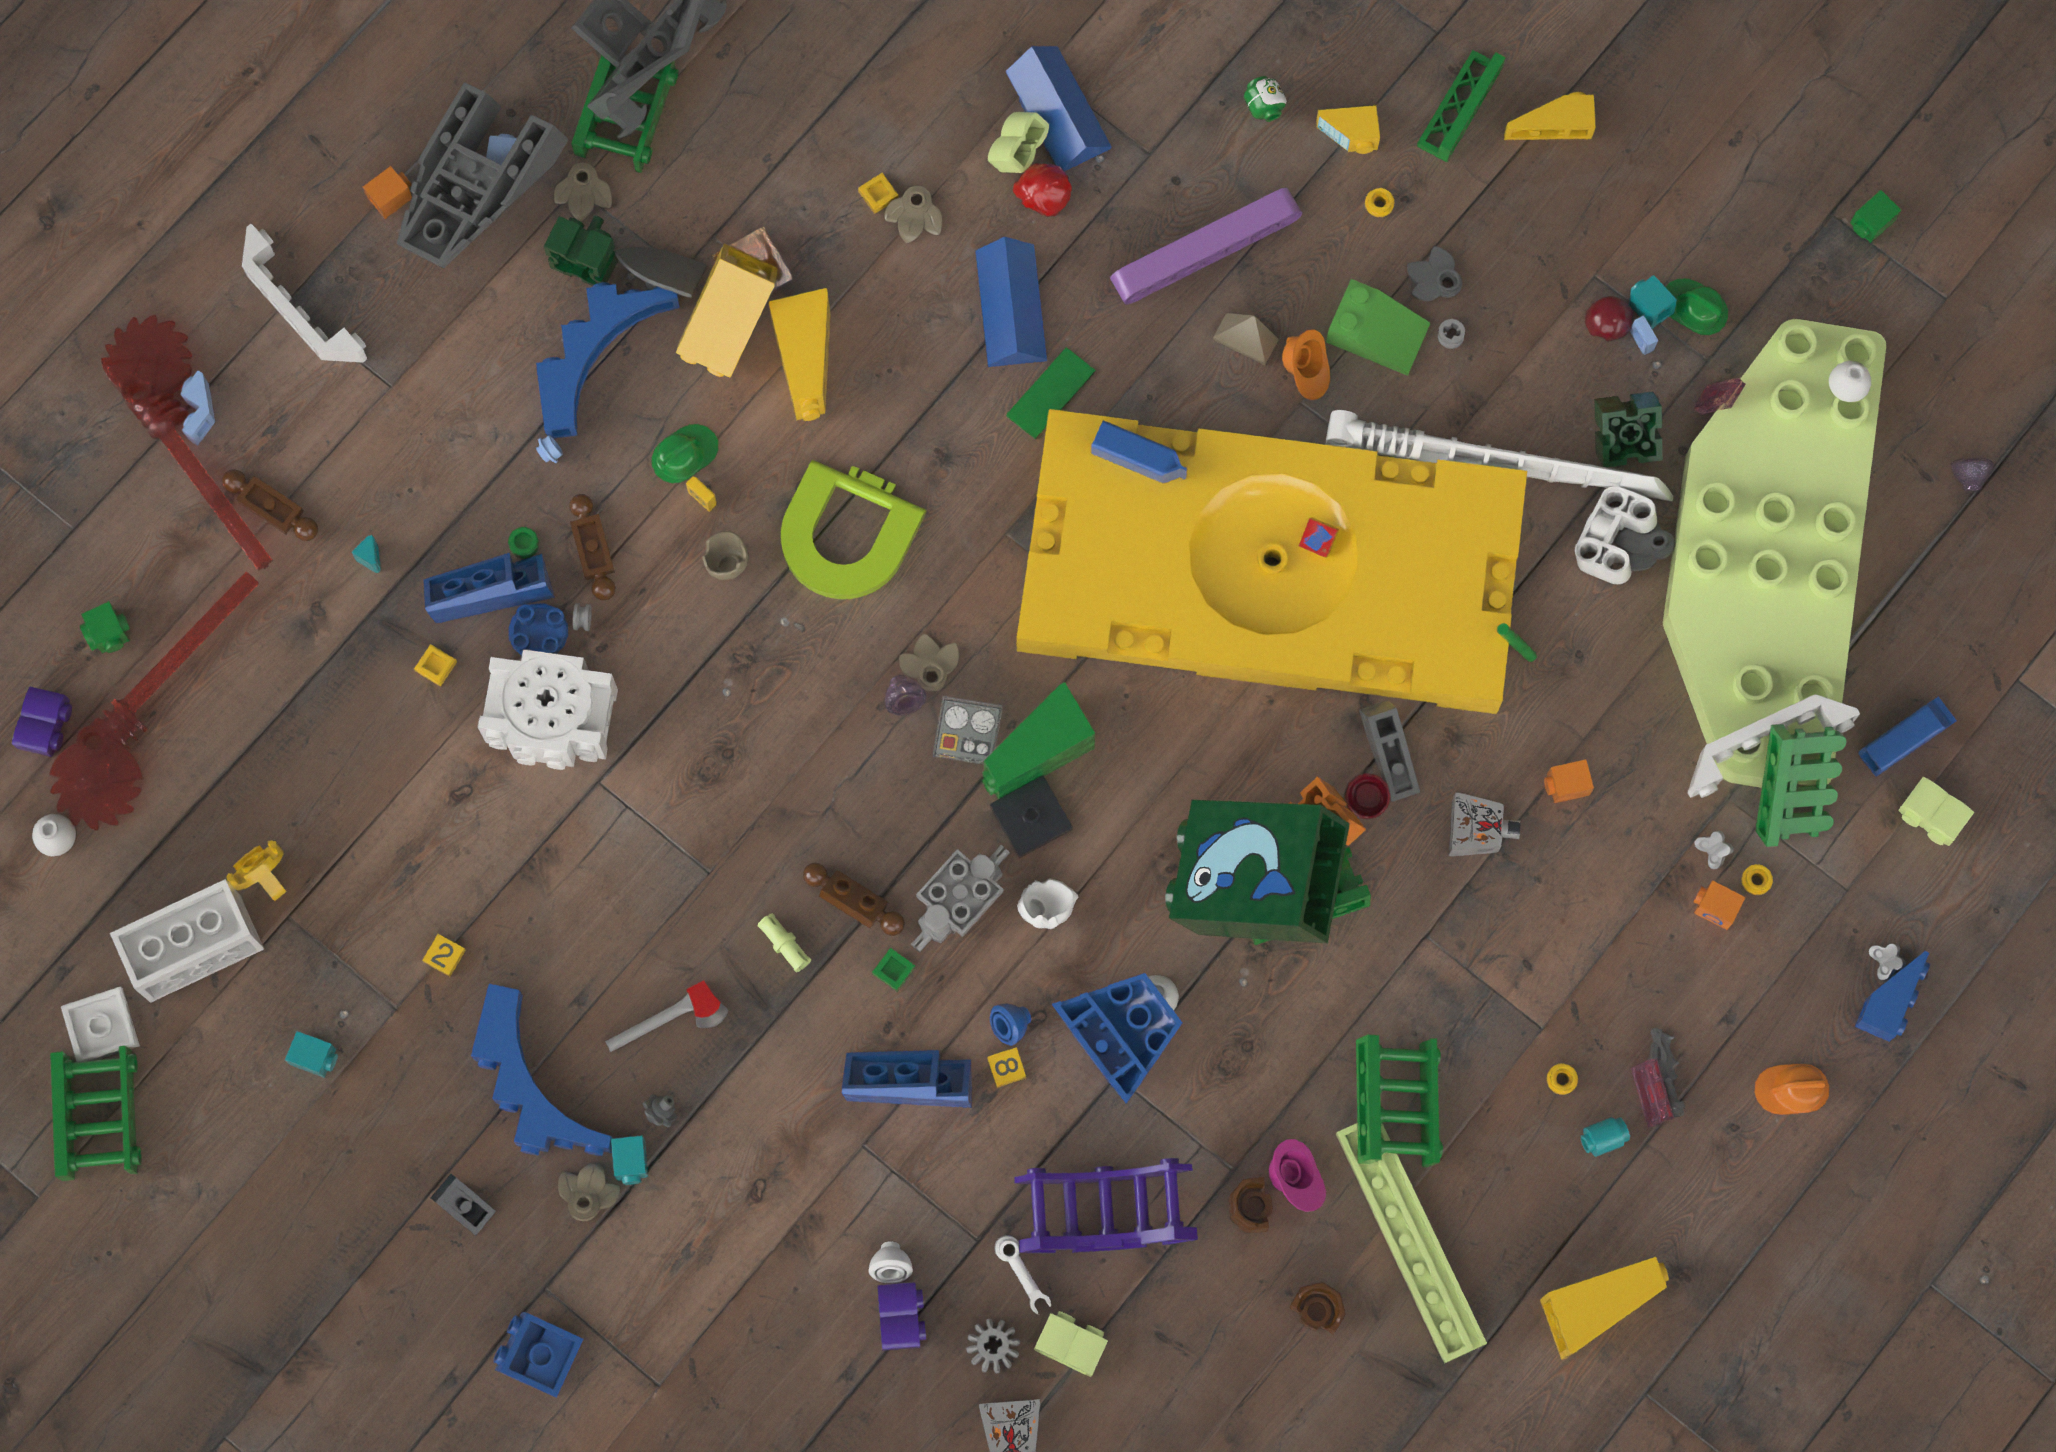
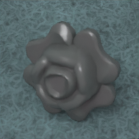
(660, 1110)

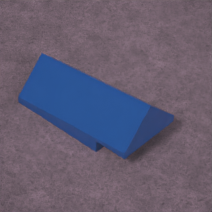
(1051, 91)
(1010, 303)
(486, 587)
(907, 1079)

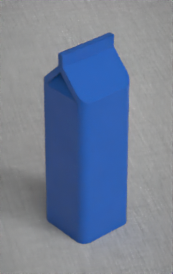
(1137, 453)
(1906, 736)

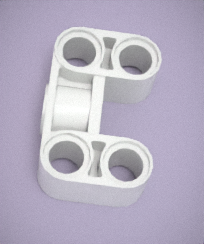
(1603, 527)

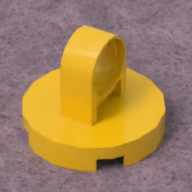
(257, 867)

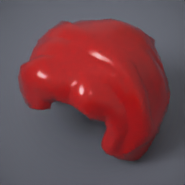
(1043, 189)

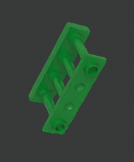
(585, 135)
(1371, 1113)
(67, 1130)

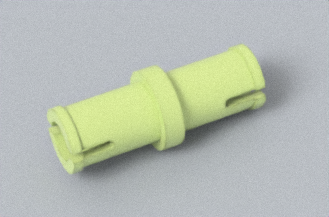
(784, 942)

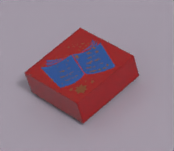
(1318, 537)

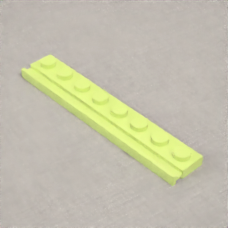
(1415, 1249)

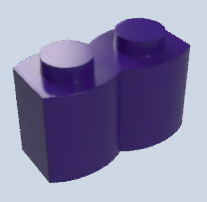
(41, 722)
(900, 1316)

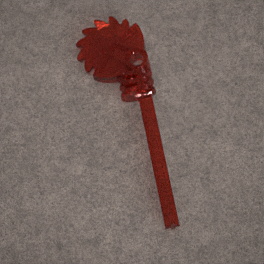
(151, 362)
(100, 780)

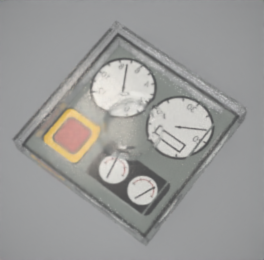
(967, 730)

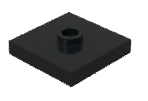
(1031, 816)

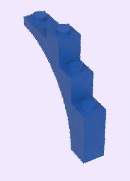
(584, 341)
(500, 1045)

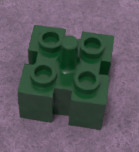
(581, 251)
(1628, 429)

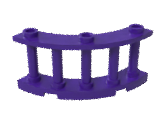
(1108, 1237)

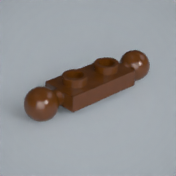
(269, 505)
(592, 547)
(853, 899)

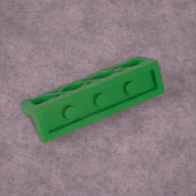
(1470, 106)

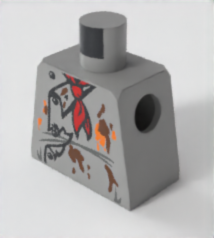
(1478, 826)
(1011, 1425)

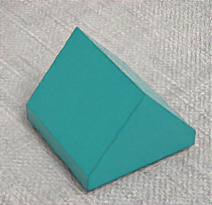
(368, 554)

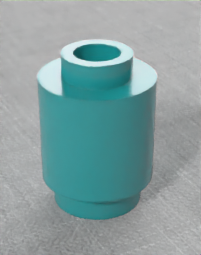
(1605, 1136)

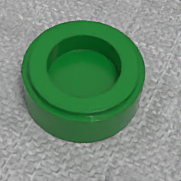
(523, 542)

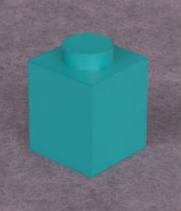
(1652, 301)
(311, 1054)
(629, 1159)

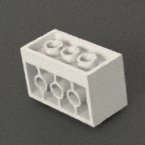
(187, 941)

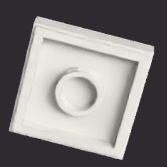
(99, 1025)

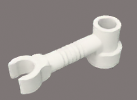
(1020, 1270)

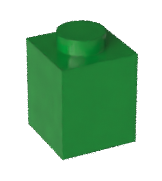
(1875, 216)

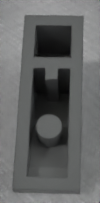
(1390, 749)

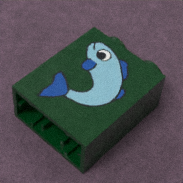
(1258, 870)

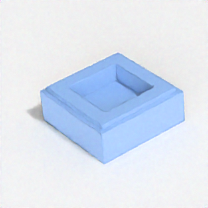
(1643, 335)

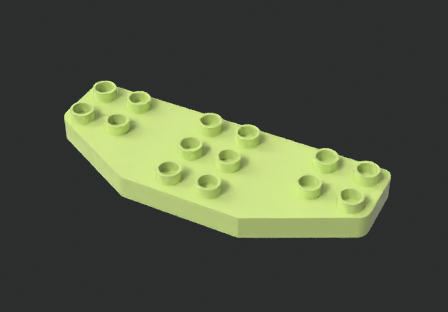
(1773, 539)

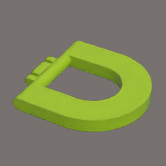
(878, 565)

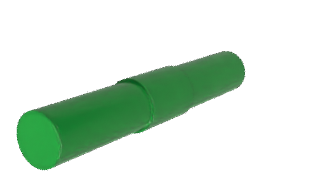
(1516, 642)

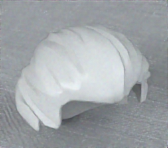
(1046, 903)

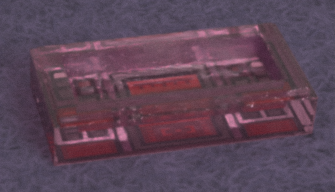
(1719, 396)
(1652, 1093)

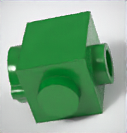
(105, 628)

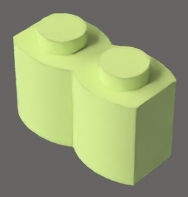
(1018, 142)
(1935, 812)
(1071, 1344)

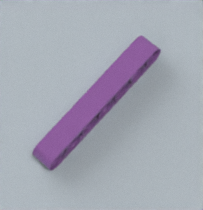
(1206, 246)

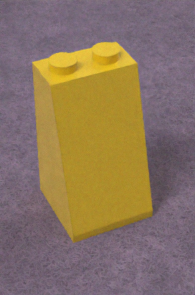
(727, 311)
(802, 338)
(1596, 1304)

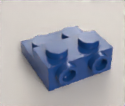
(537, 1353)

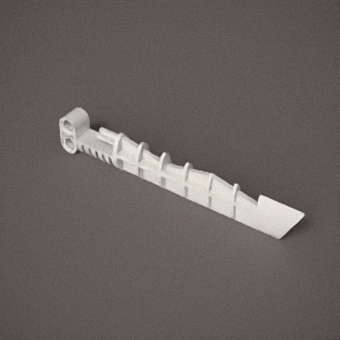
(1348, 432)

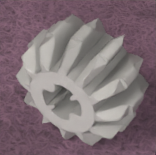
(983, 1340)

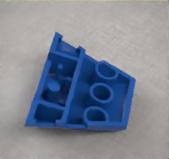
(1122, 1029)

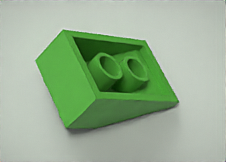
(1377, 328)

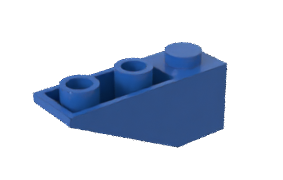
(1886, 1007)

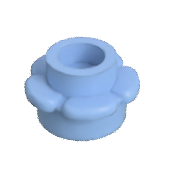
(549, 449)

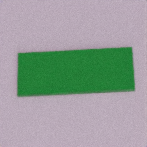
(1050, 391)

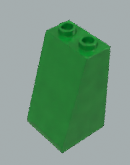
(1040, 744)

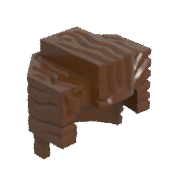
(1250, 1206)
(1319, 1307)

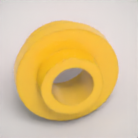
(1382, 195)
(1757, 870)
(1569, 1072)

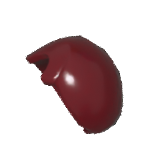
(1609, 318)
(1367, 796)

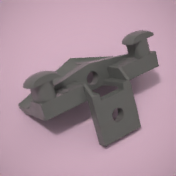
(672, 26)

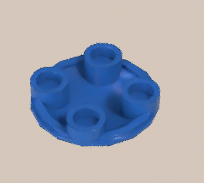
(538, 629)

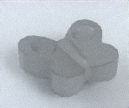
(1715, 847)
(1888, 959)

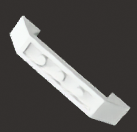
(339, 347)
(1828, 711)

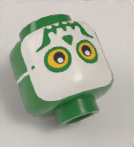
(1265, 98)

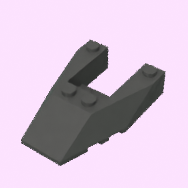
(463, 191)

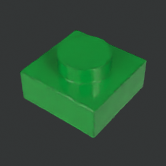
(893, 969)

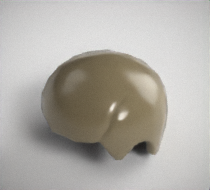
(725, 555)

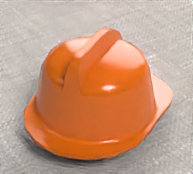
(1308, 362)
(1791, 1089)

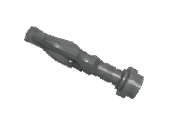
(1661, 1050)

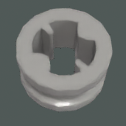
(1456, 341)
(582, 616)

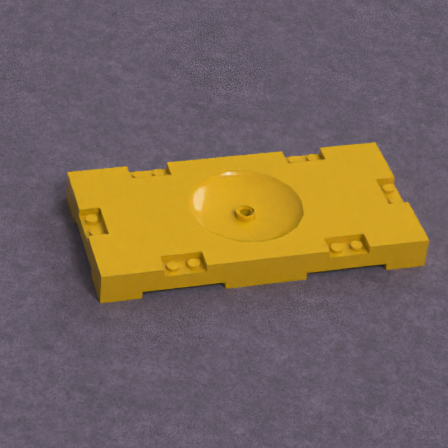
(1184, 582)

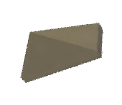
(1246, 336)

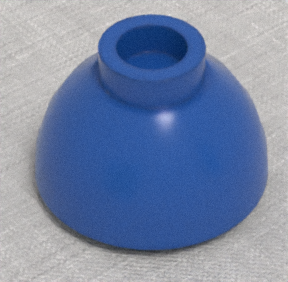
(1009, 1022)

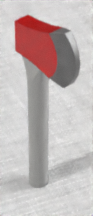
(700, 999)

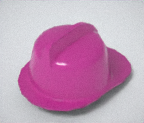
(1297, 1175)

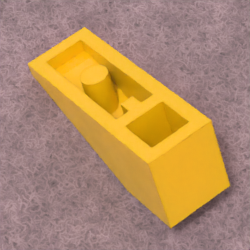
(1563, 118)

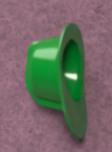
(1698, 306)
(684, 453)

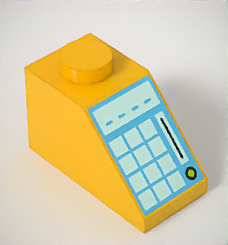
(1351, 127)

